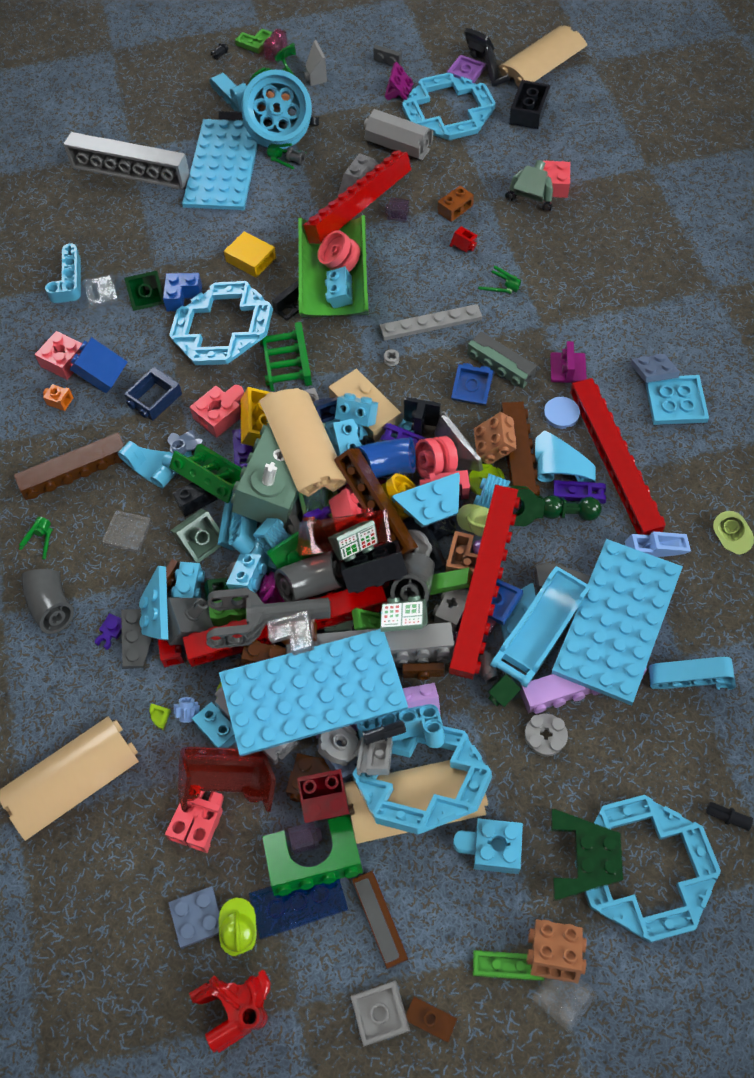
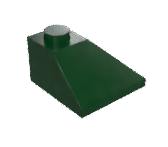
(144, 290)

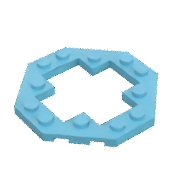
(477, 115)
(239, 342)
(441, 808)
(693, 892)

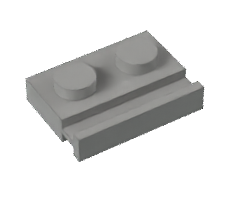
(375, 757)

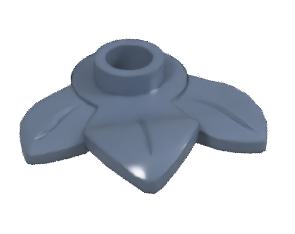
(184, 442)

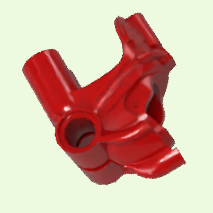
(239, 1004)

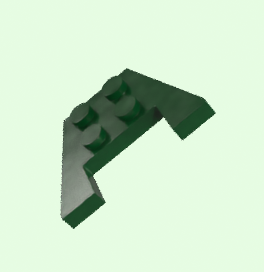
(596, 856)

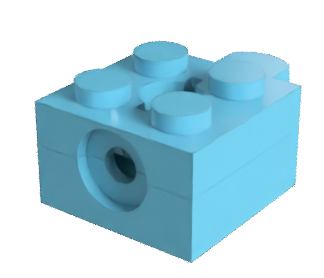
(494, 845)

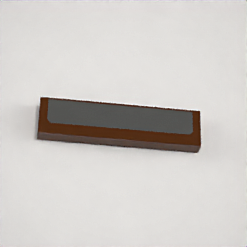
(380, 920)

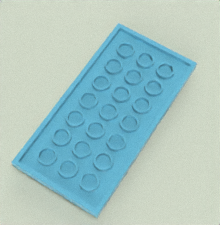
(221, 166)
(617, 622)
(312, 692)

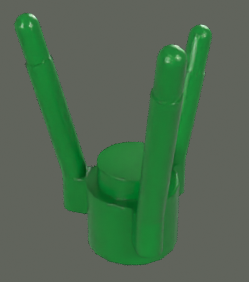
(274, 151)
(512, 282)
(40, 527)

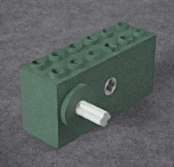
(265, 483)

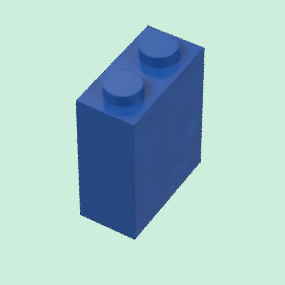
(97, 365)

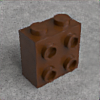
(258, 652)

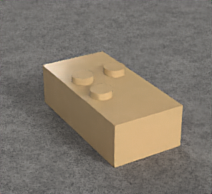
(359, 385)

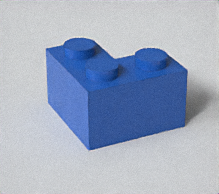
(180, 286)

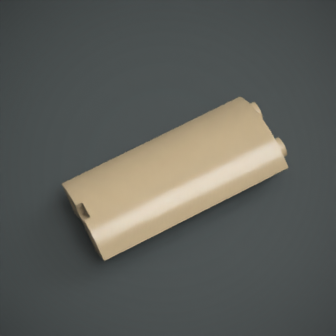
(543, 55)
(302, 440)
(67, 777)
(411, 788)

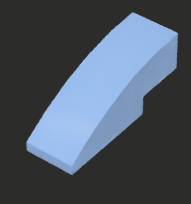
(659, 543)

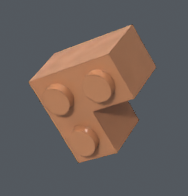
(460, 553)

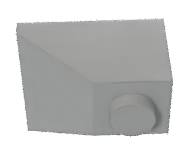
(315, 66)

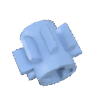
(186, 709)

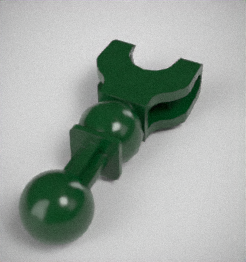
(552, 507)

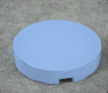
(561, 412)

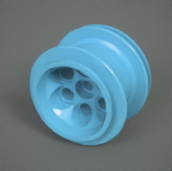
(279, 83)

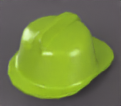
(237, 926)

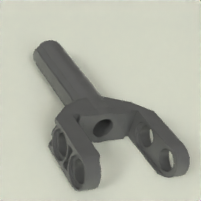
(257, 615)

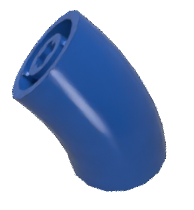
(390, 456)

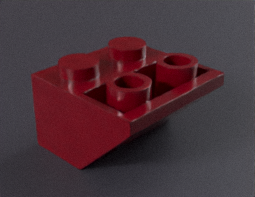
(323, 795)

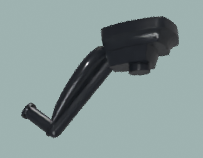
(482, 47)

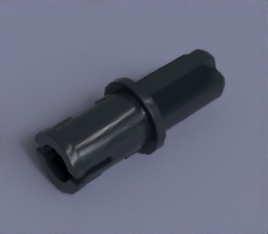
(384, 732)
(729, 816)

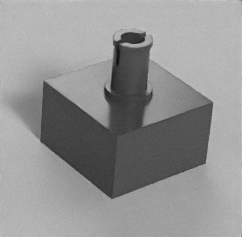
(186, 617)

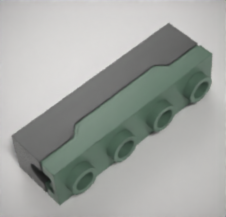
(501, 360)

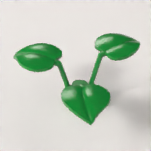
(283, 53)

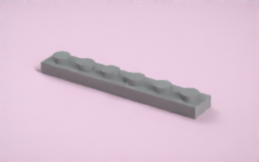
(430, 322)

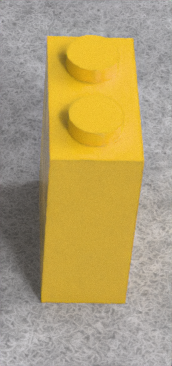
(250, 254)

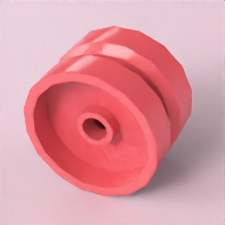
(339, 251)
(436, 456)

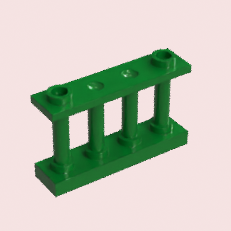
(301, 361)
(208, 471)

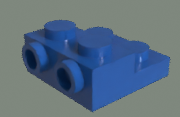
(472, 384)
(506, 601)

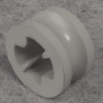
(392, 353)

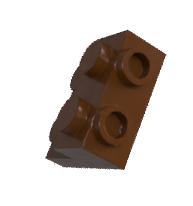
(304, 766)

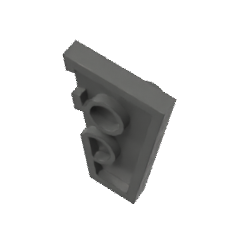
(134, 644)

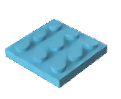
(677, 401)

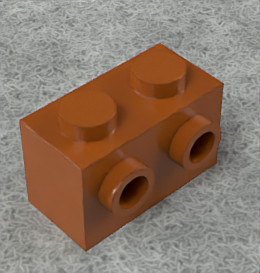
(455, 203)

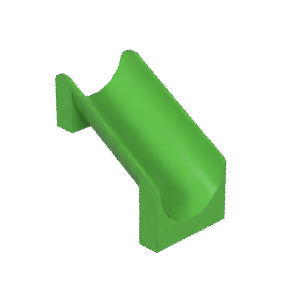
(313, 275)

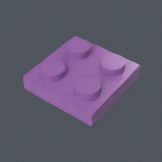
(467, 68)

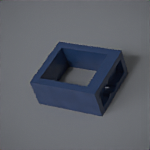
(151, 378)

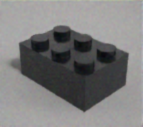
(529, 104)
(374, 567)

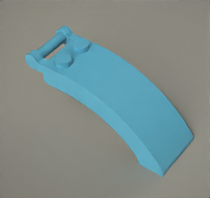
(541, 626)

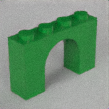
(289, 876)

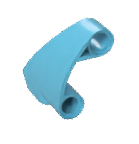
(558, 457)
(149, 464)

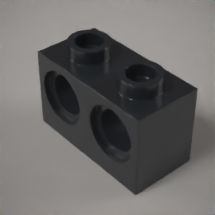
(192, 498)

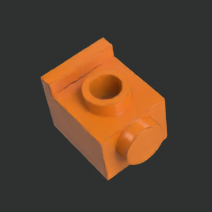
(58, 397)

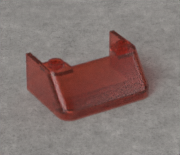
(314, 533)
(226, 772)

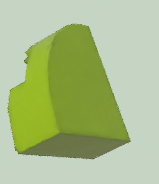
(159, 715)

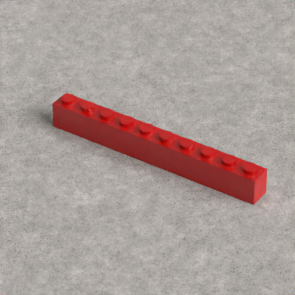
(357, 197)
(616, 458)
(483, 583)
(341, 611)

